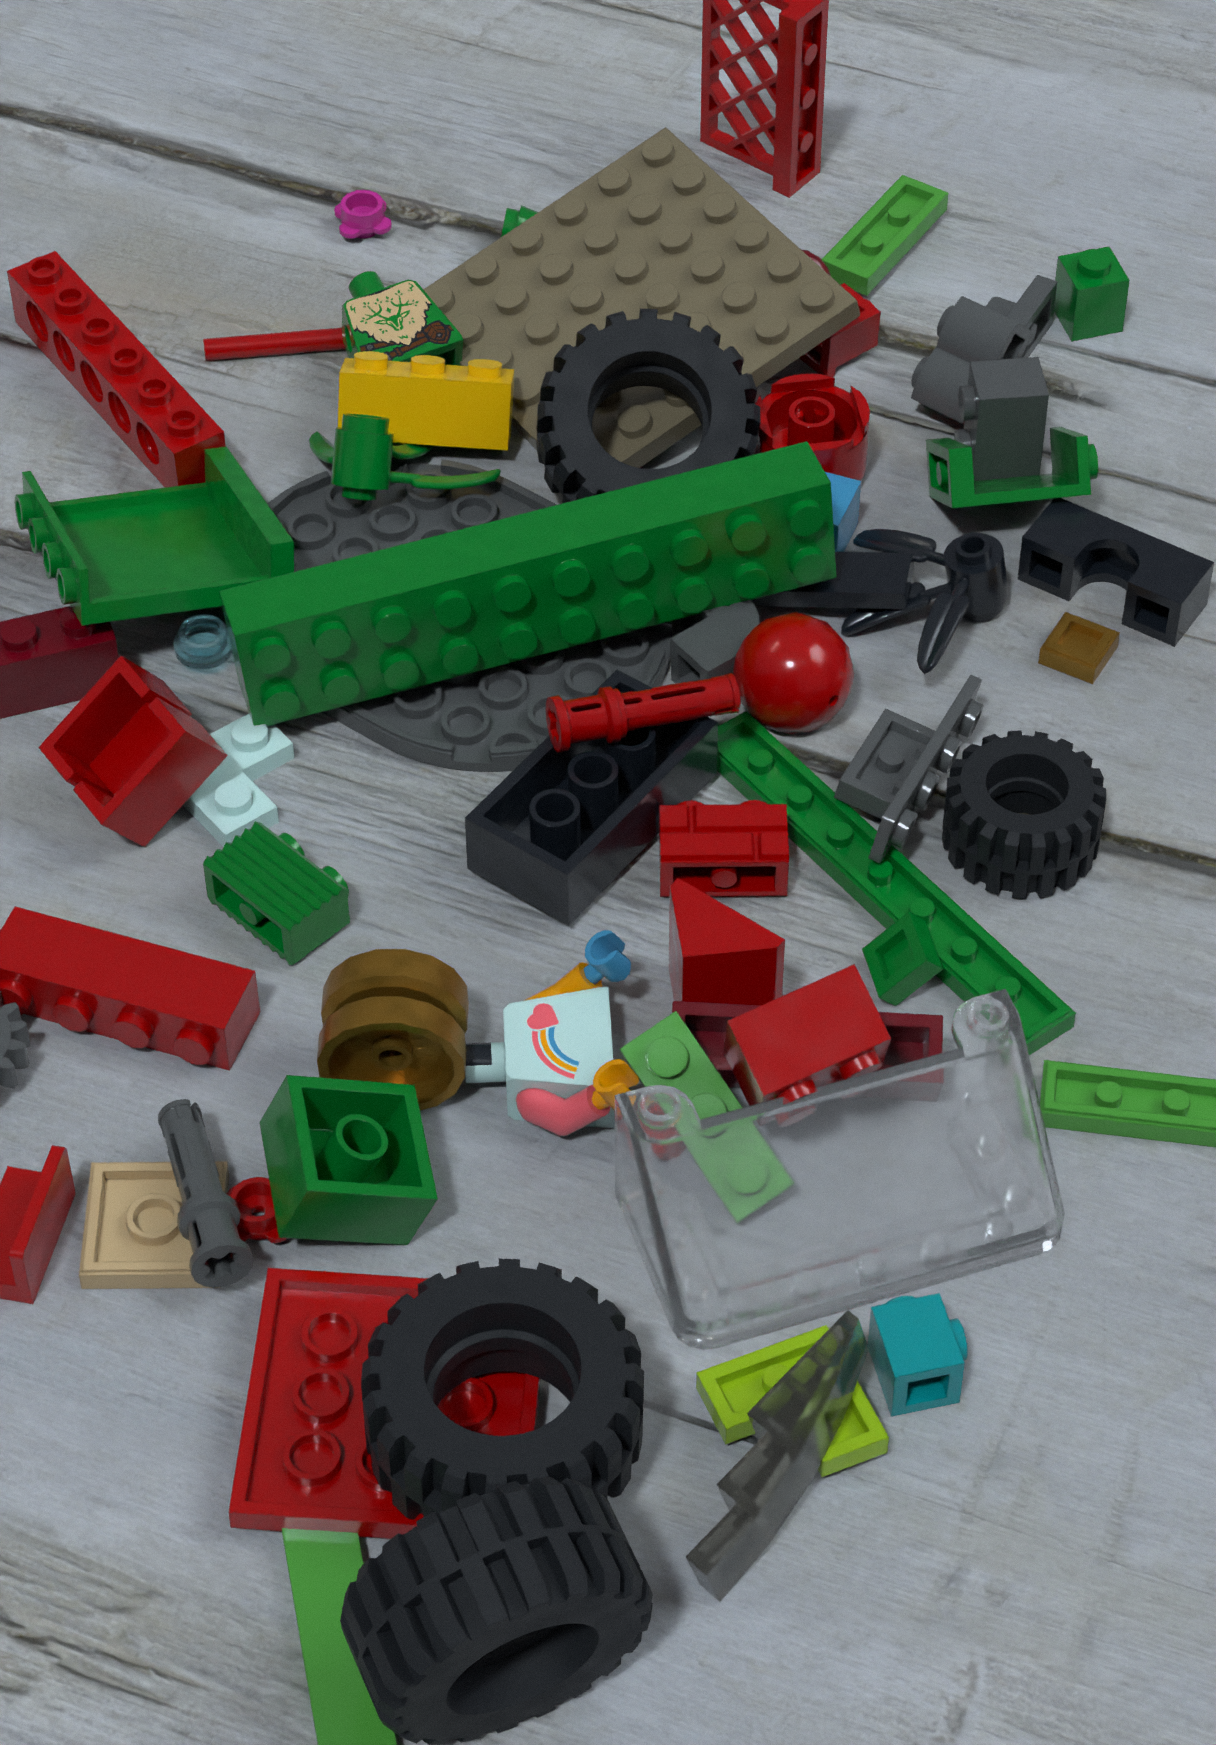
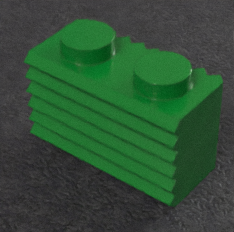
(277, 892)

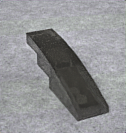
(794, 1433)

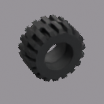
(1018, 849)

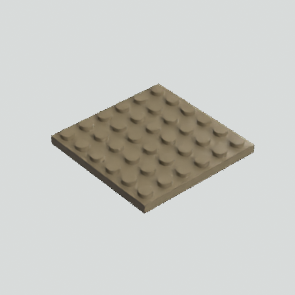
(634, 238)

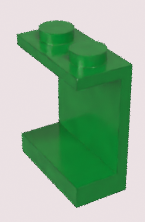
(953, 478)

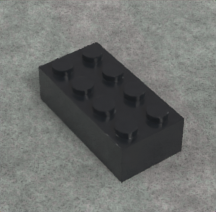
(583, 814)

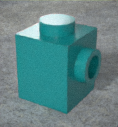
(917, 1353)

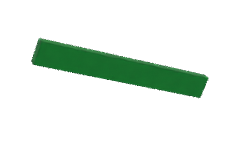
(841, 847)

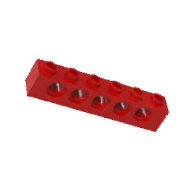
(113, 370)

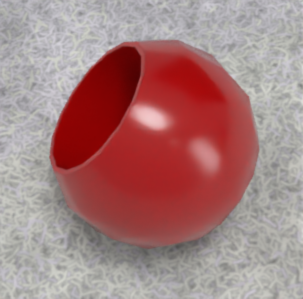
(793, 673)

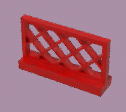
(795, 88)

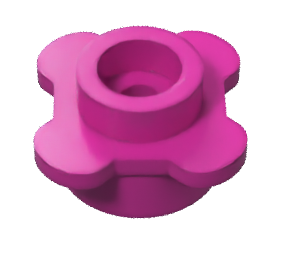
(362, 215)

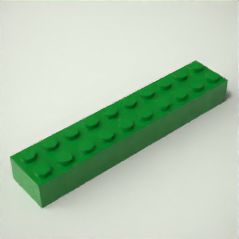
(530, 584)

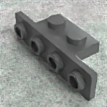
(900, 765)

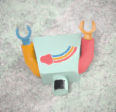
(561, 1048)

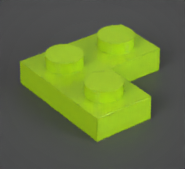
(739, 1384)

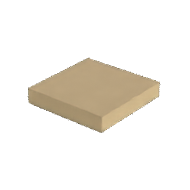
(134, 1229)

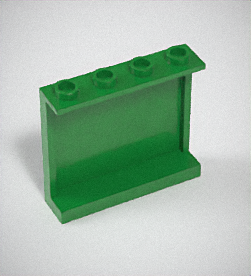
(156, 546)

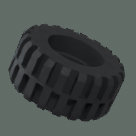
(633, 355)
(490, 1324)
(495, 1610)

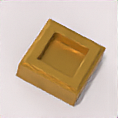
(1079, 647)

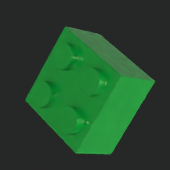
(347, 1160)

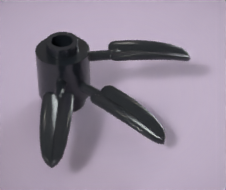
(973, 588)

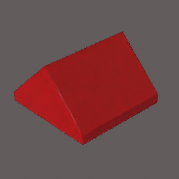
(720, 952)

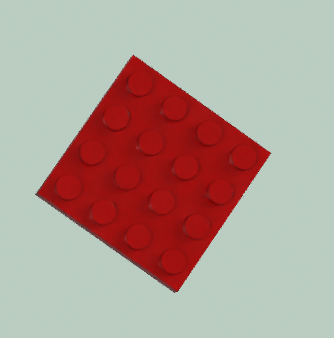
(304, 1416)

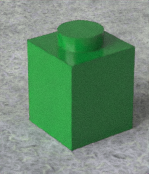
(1091, 293)

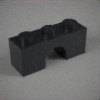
(1080, 547)

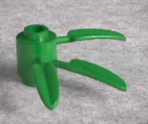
(364, 457)

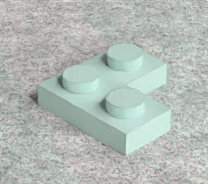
(229, 797)

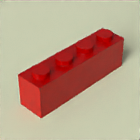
(127, 988)

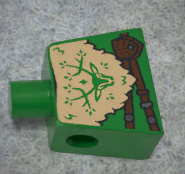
(397, 322)

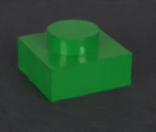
(902, 959)

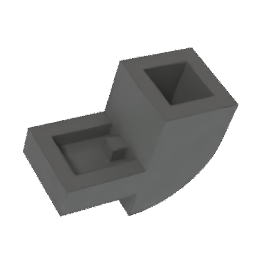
(710, 641)

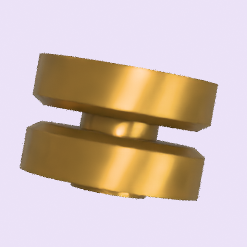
(395, 1022)

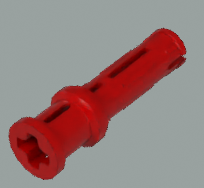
(614, 713)

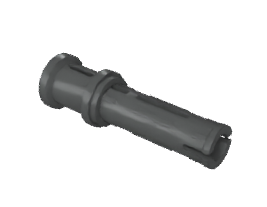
(207, 1213)

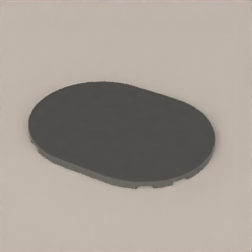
(482, 717)

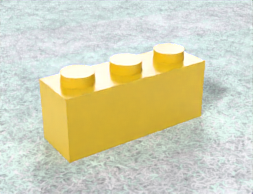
(430, 399)

